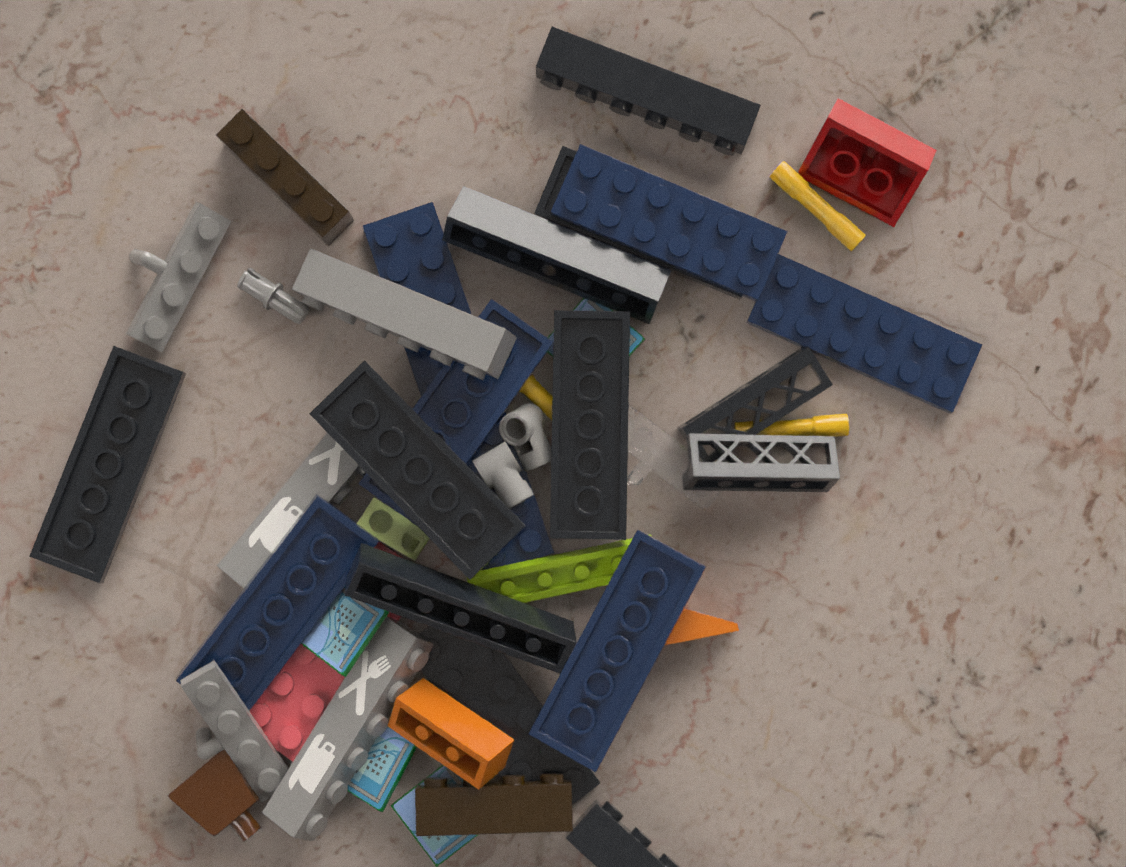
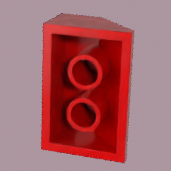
(866, 162)

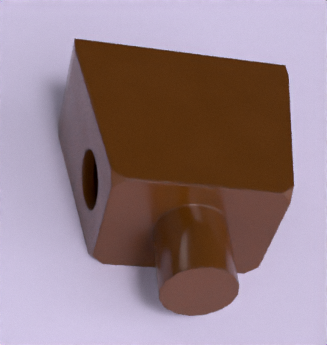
(218, 798)

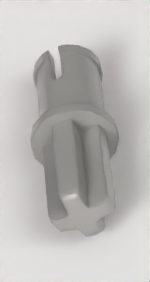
(272, 296)

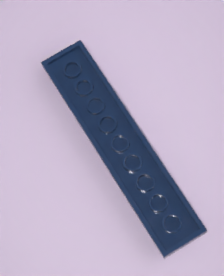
(412, 254)

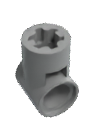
(531, 443)
(501, 472)

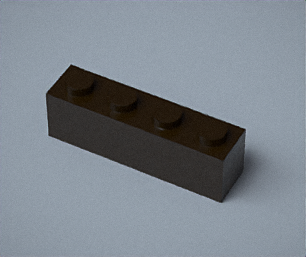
(285, 177)
(495, 807)

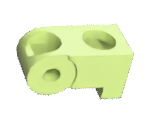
(393, 529)

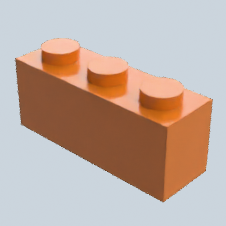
(450, 733)

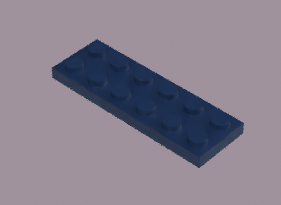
(668, 222)
(865, 334)
(468, 408)
(283, 600)
(617, 650)

